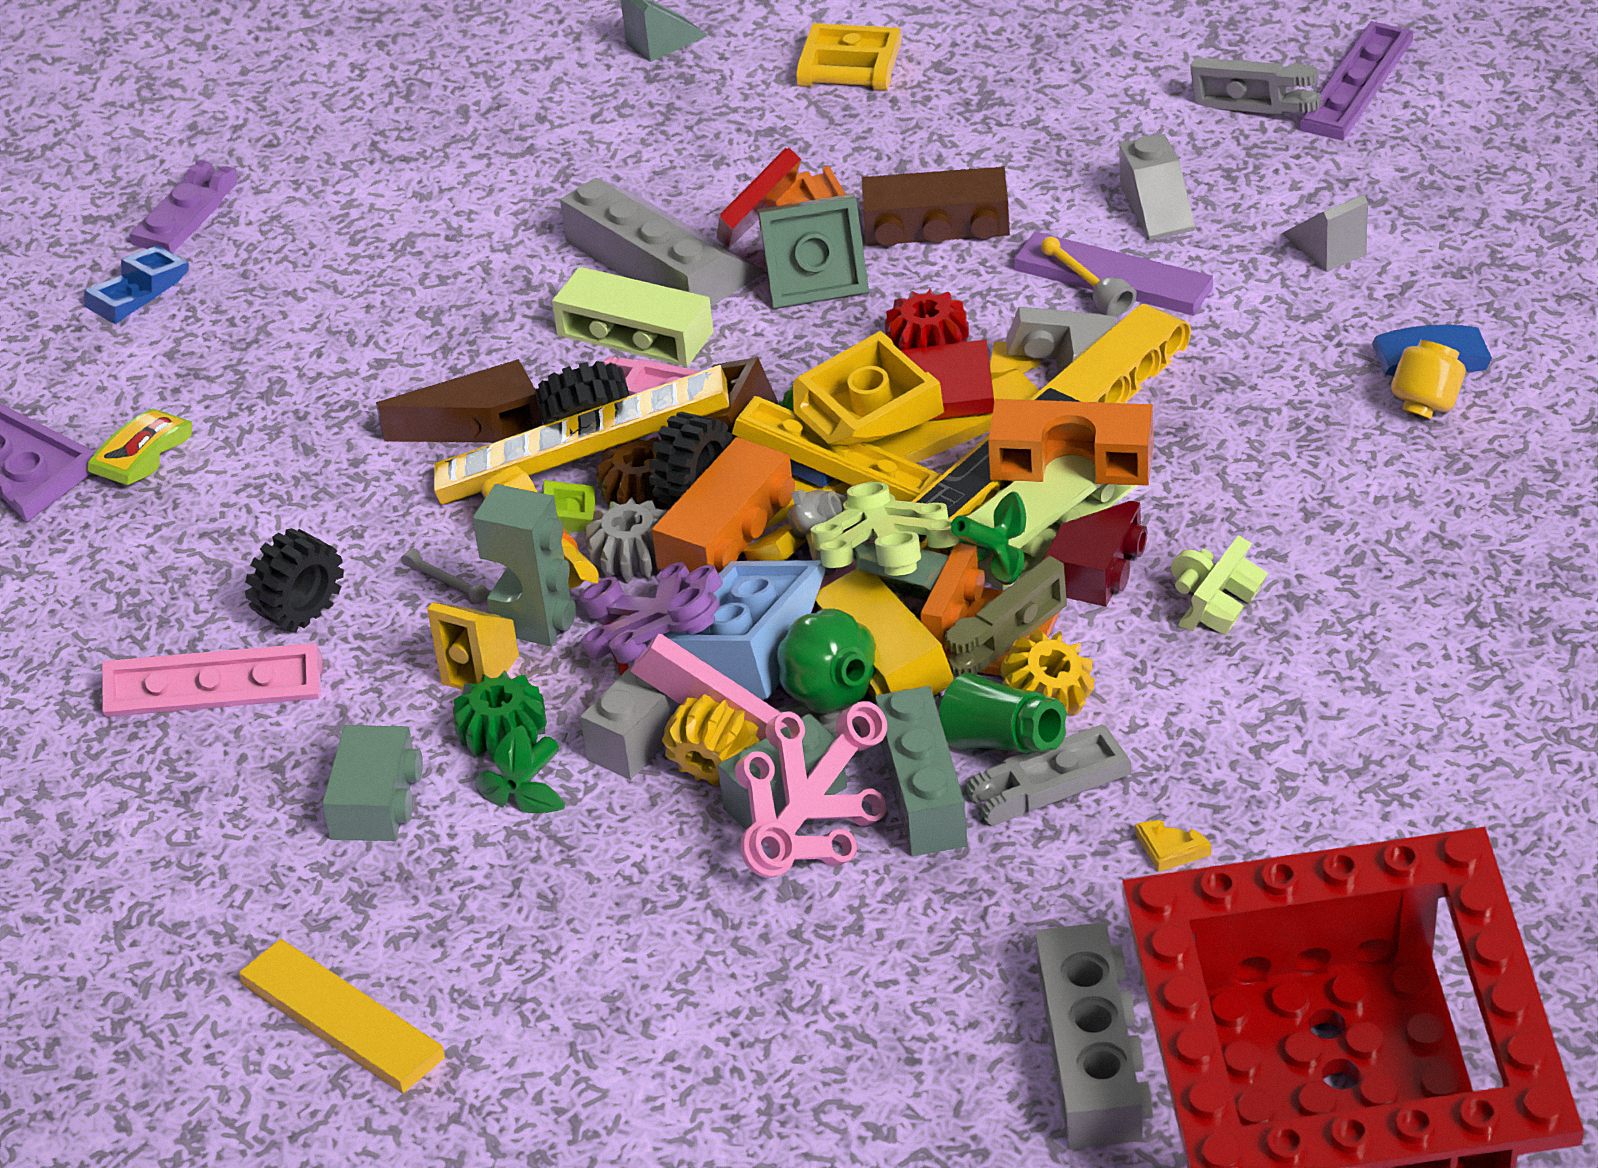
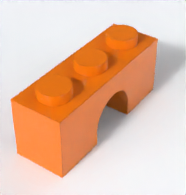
(1035, 432)

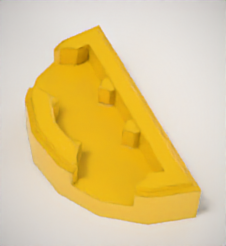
(774, 546)

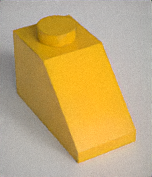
(470, 644)

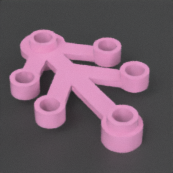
(806, 793)

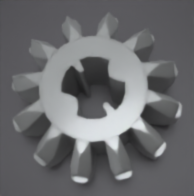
(623, 539)

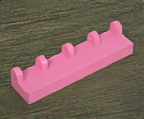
(211, 679)

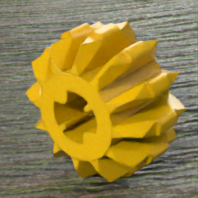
(1049, 668)
(705, 735)

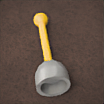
(1110, 294)

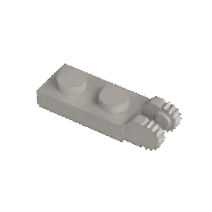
(1254, 86)
(1049, 776)

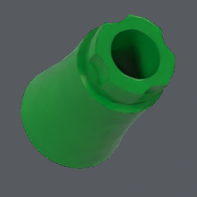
(1000, 717)

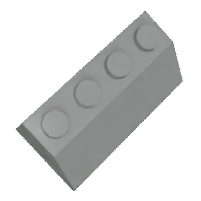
(650, 243)

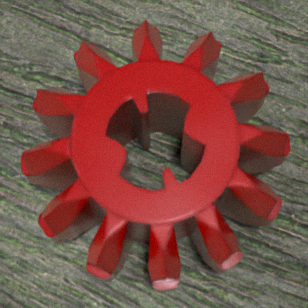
(926, 321)

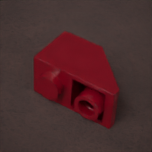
(1099, 551)

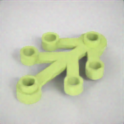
(892, 524)

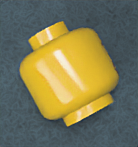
(1428, 379)

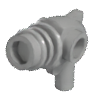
(812, 509)

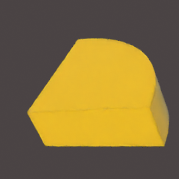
(1002, 363)
(1171, 846)

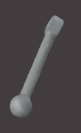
(476, 593)

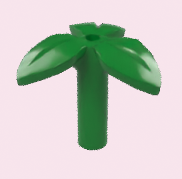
(1008, 523)
(519, 766)

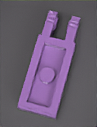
(185, 207)

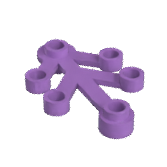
(672, 609)

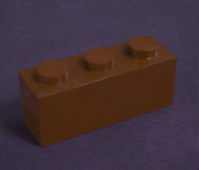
(935, 206)

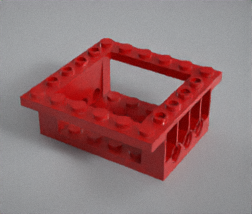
(1345, 937)

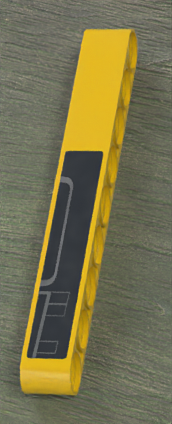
(1103, 373)

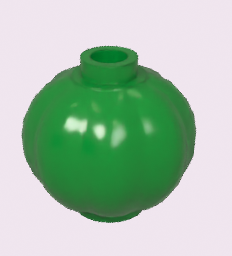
(826, 660)

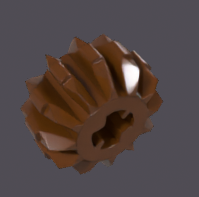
(626, 473)

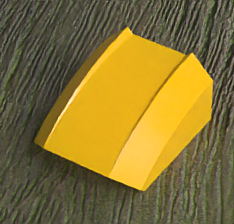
(866, 394)

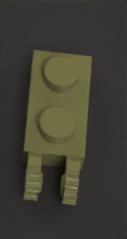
(1011, 615)

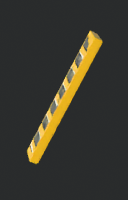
(582, 433)

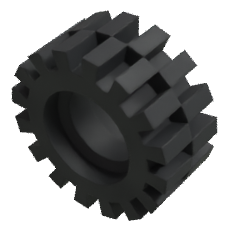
(580, 390)
(685, 453)
(294, 579)

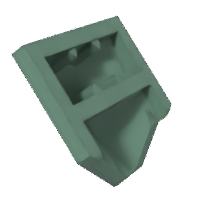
(915, 584)

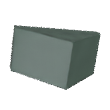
(656, 29)

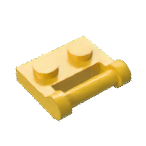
(849, 47)

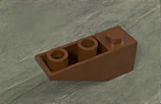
(464, 409)

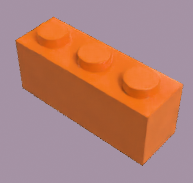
(725, 507)

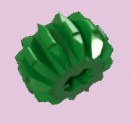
(494, 709)

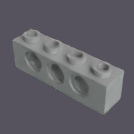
(1090, 1036)

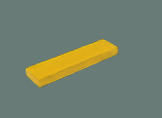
(851, 463)
(342, 1015)

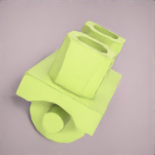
(1207, 581)

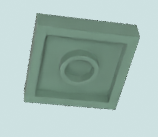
(813, 250)

